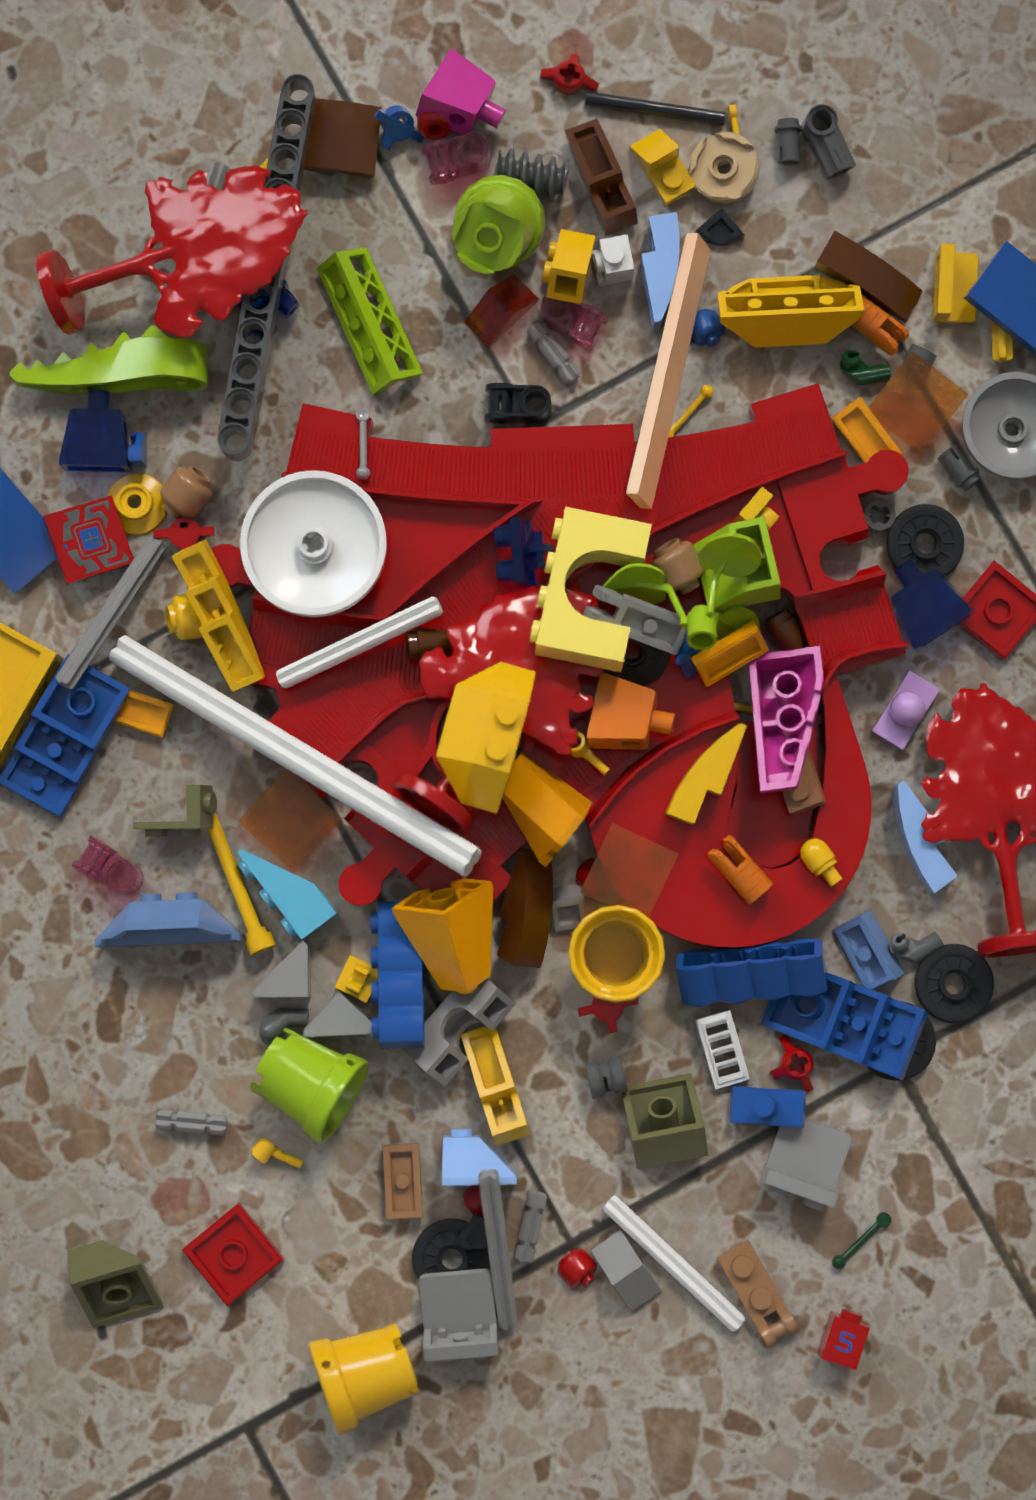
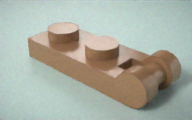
(757, 1291)

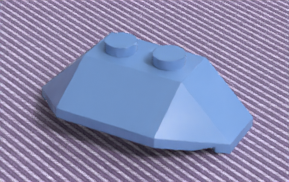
(168, 922)

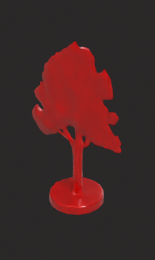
(221, 244)
(495, 637)
(984, 788)

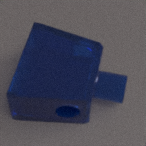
(96, 438)
(928, 604)

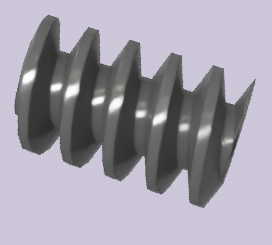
(534, 173)

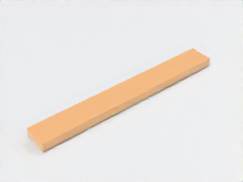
(668, 371)

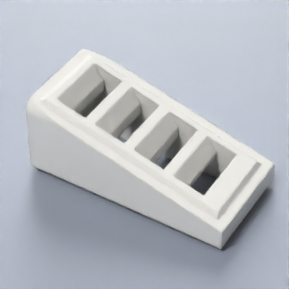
(711, 1021)

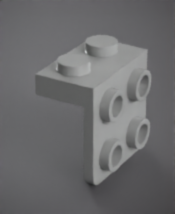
(807, 1163)
(458, 1315)

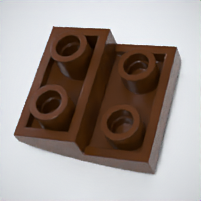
(343, 139)

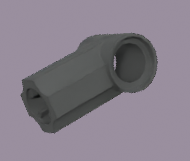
(828, 144)

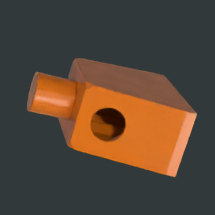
(625, 715)

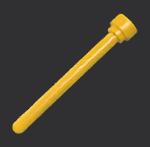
(257, 937)

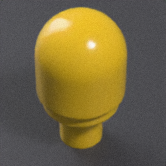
(820, 860)

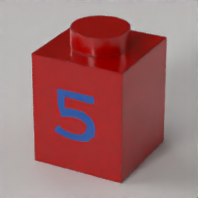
(844, 1339)

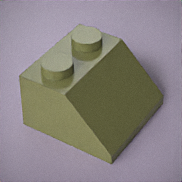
(664, 1121)

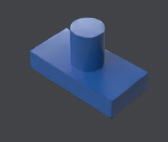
(768, 1107)

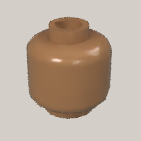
(186, 492)
(679, 564)

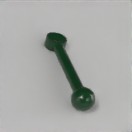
(882, 1220)

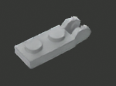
(647, 622)

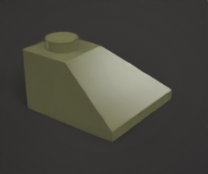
(110, 1283)

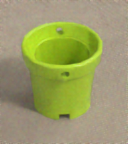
(497, 224)
(310, 1083)

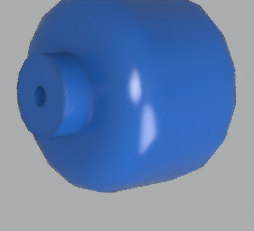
(707, 328)

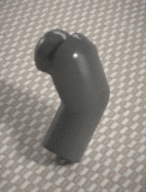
(912, 949)
(281, 1019)

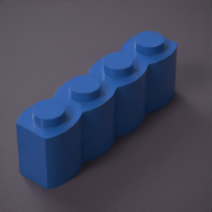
(751, 972)
(398, 985)

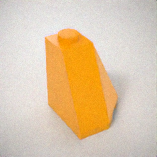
(543, 806)
(451, 932)

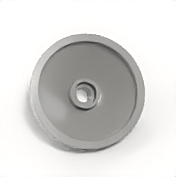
(993, 406)

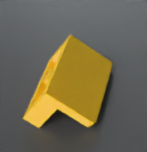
(952, 280)

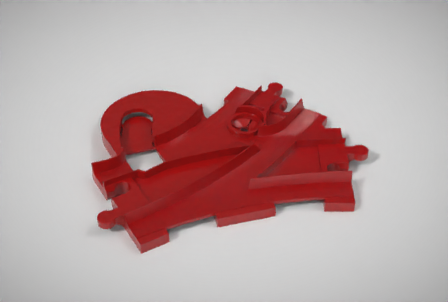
(441, 544)

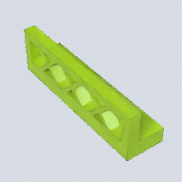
(362, 319)

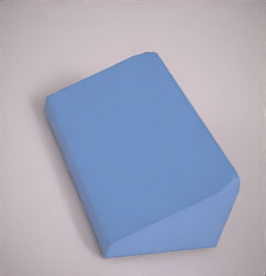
(868, 950)

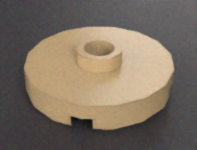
(722, 150)

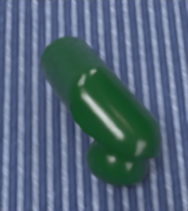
(860, 372)

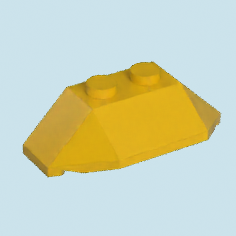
(790, 309)
(484, 733)

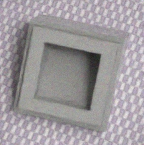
(567, 908)

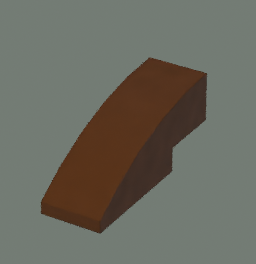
(601, 177)
(877, 279)
(527, 911)

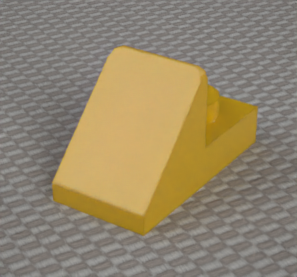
(663, 167)

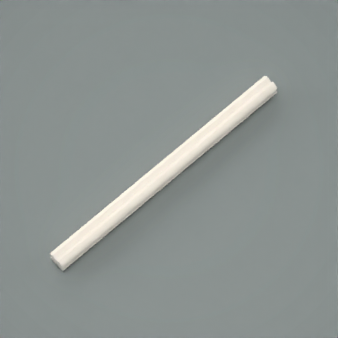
(296, 756)

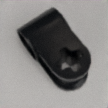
(515, 402)

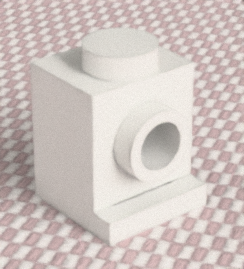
(613, 260)

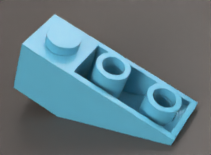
(298, 899)

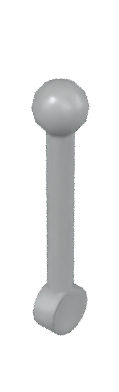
(363, 417)

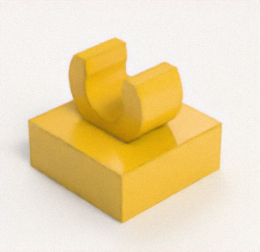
(757, 508)
(357, 978)

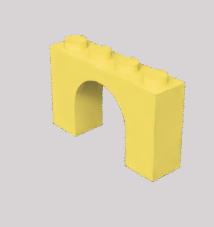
(582, 540)

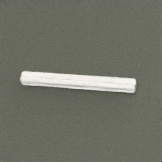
(359, 642)
(673, 1263)

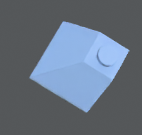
(468, 1155)

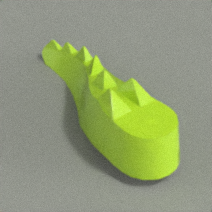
(125, 367)

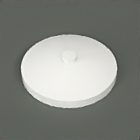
(313, 543)

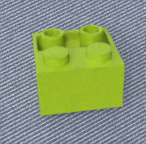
(751, 589)

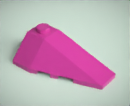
(785, 705)

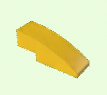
(705, 775)
(495, 1085)

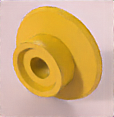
(149, 514)

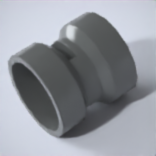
(614, 1080)

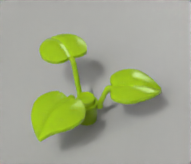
(726, 554)

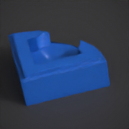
(138, 450)

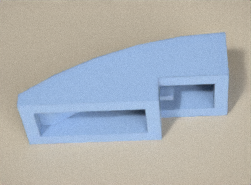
(660, 265)
(923, 855)

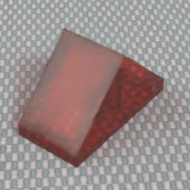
(500, 309)

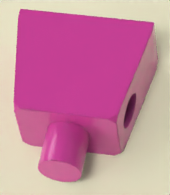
(463, 93)

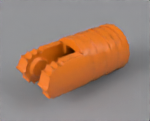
(880, 328)
(746, 877)

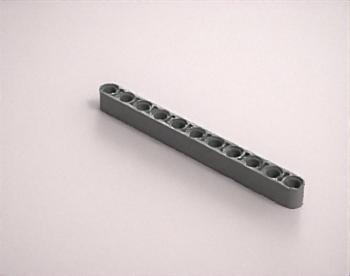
(265, 319)

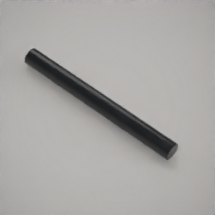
(655, 108)

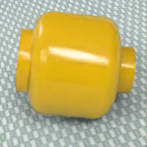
(182, 618)

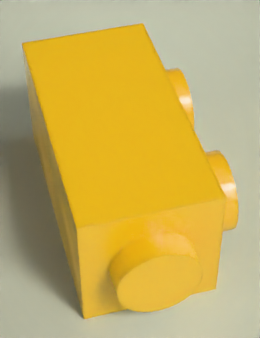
(568, 266)

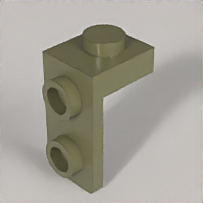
(200, 807)

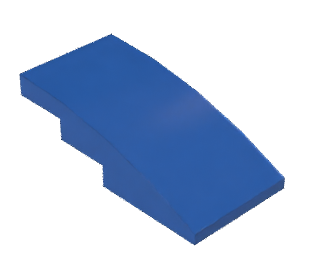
(23, 537)
(64, 740)
(852, 1024)

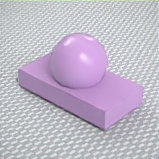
(905, 710)

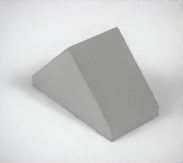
(290, 977)
(339, 1019)
(625, 1270)

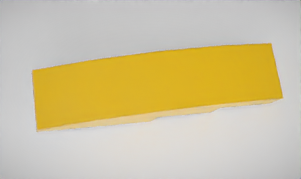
(219, 615)

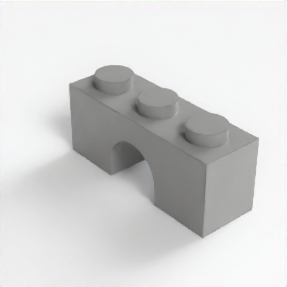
(445, 1026)

